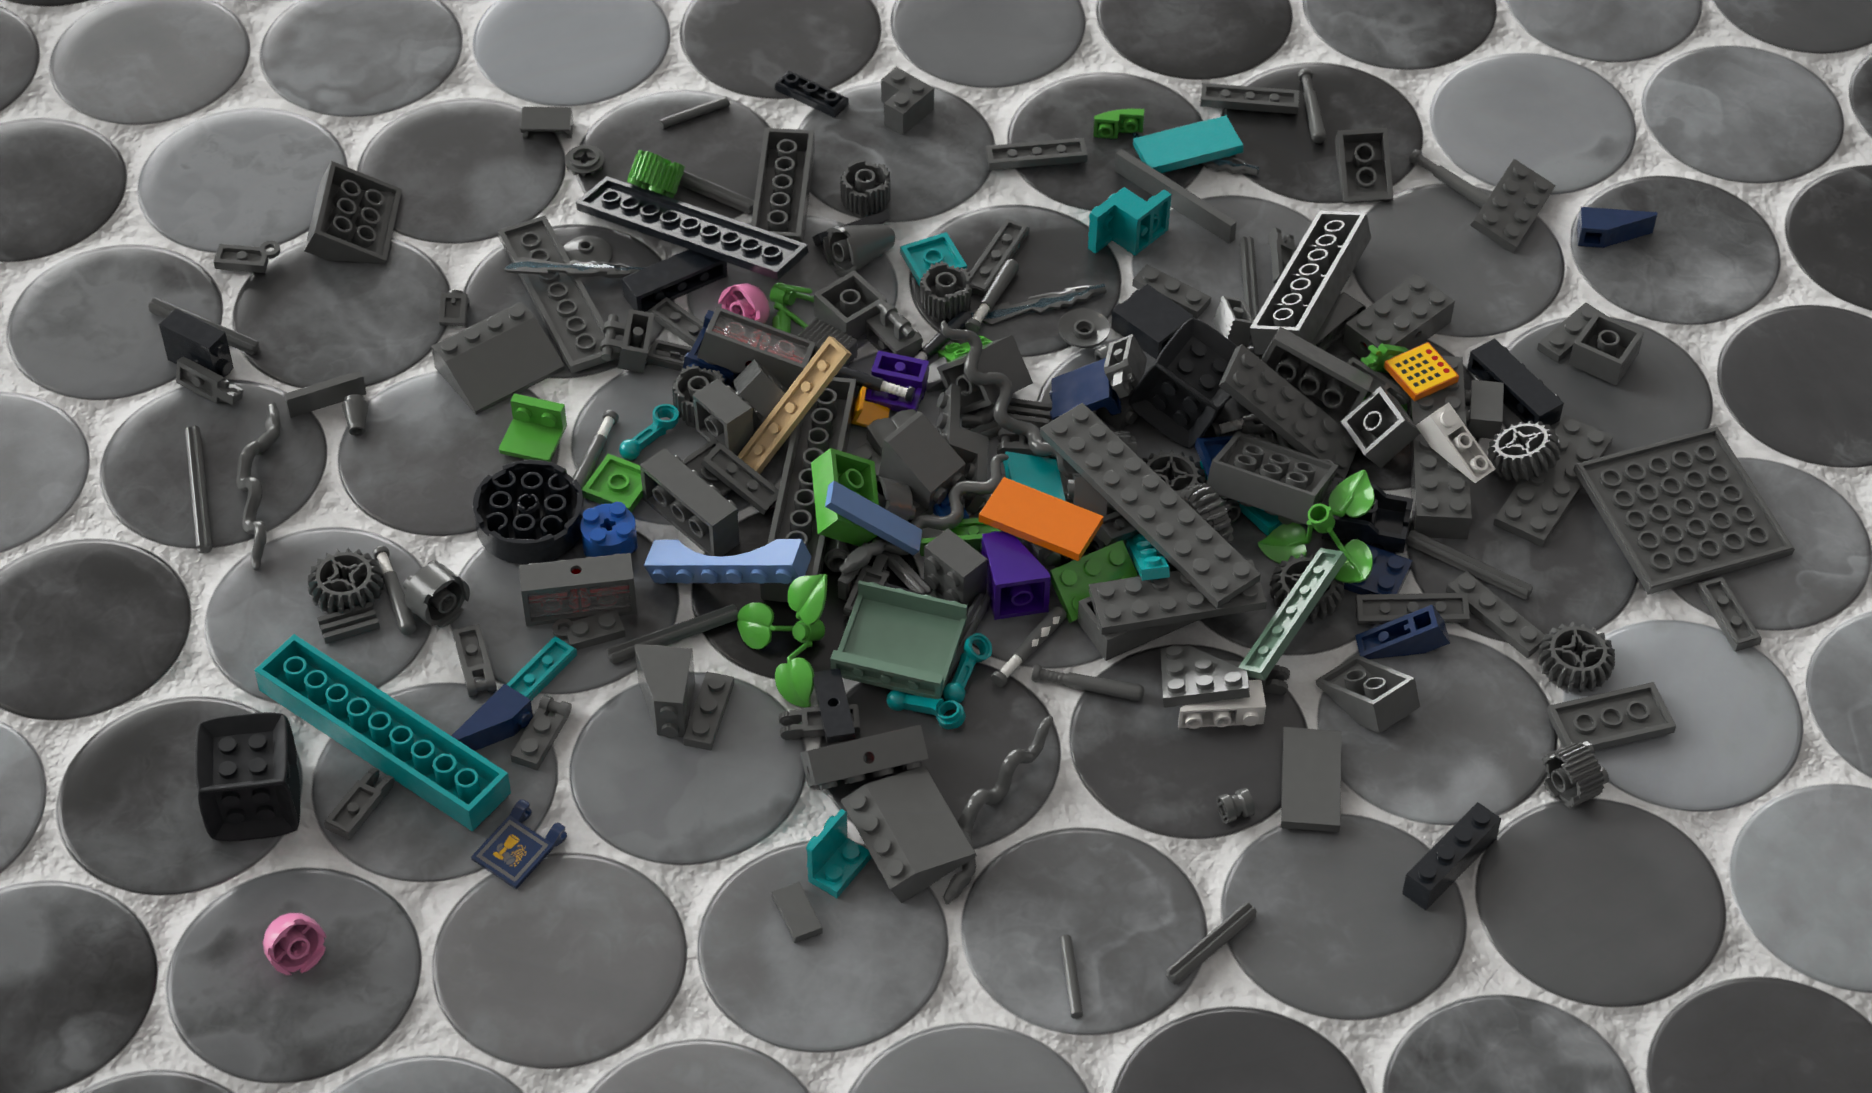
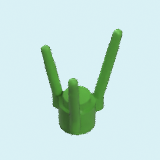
(786, 295)

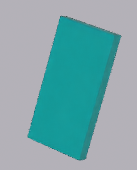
(1188, 145)
(1035, 472)

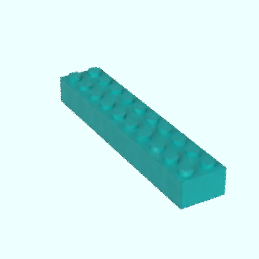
(383, 732)

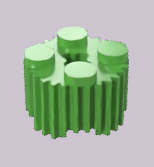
(655, 173)

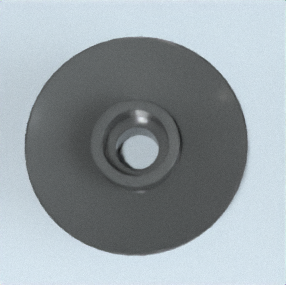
(588, 249)
(1084, 328)

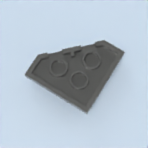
(1198, 677)

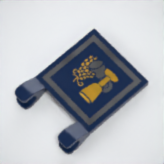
(515, 849)

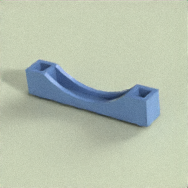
(773, 563)

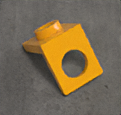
(866, 412)

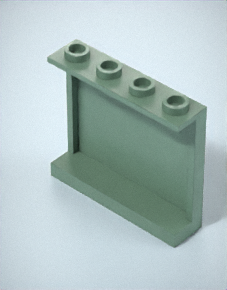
(900, 640)

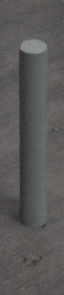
(694, 112)
(1071, 976)

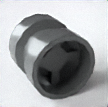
(1235, 805)

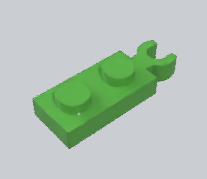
(1379, 355)

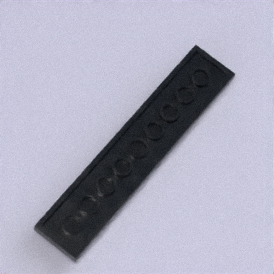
(692, 228)

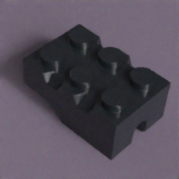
(1382, 525)

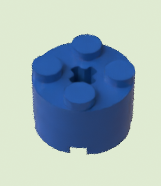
(608, 530)

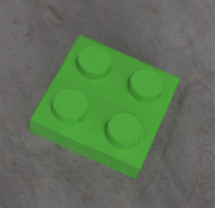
(615, 482)

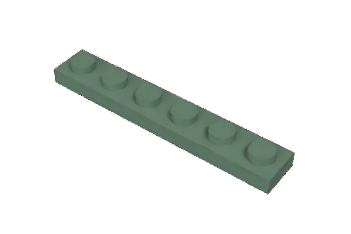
(1292, 613)

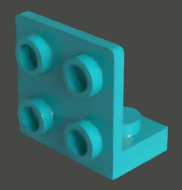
(834, 857)

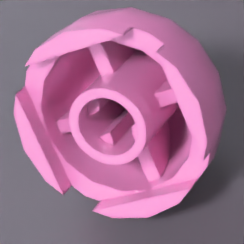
(746, 301)
(294, 943)

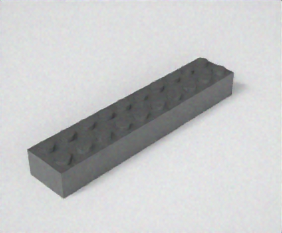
(794, 517)

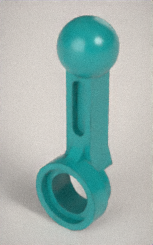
(631, 448)
(955, 690)
(899, 700)

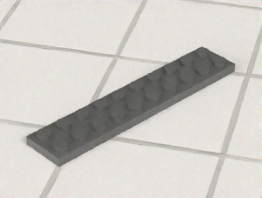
(1150, 505)

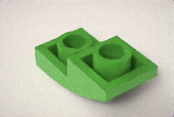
(1124, 120)

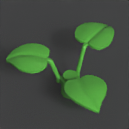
(1351, 496)
(755, 625)

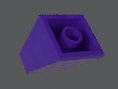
(1014, 577)

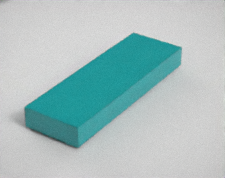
(543, 668)

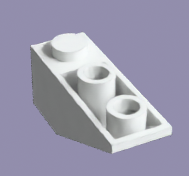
(1455, 443)
(1226, 713)

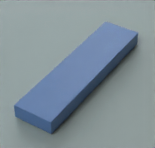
(873, 518)

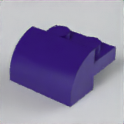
(900, 371)

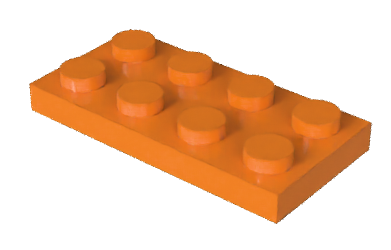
(1041, 518)

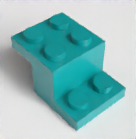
(1129, 221)

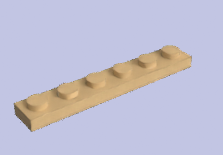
(794, 404)

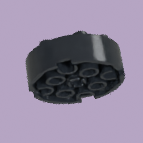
(528, 512)

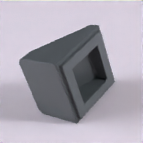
(934, 379)

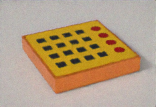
(1421, 371)

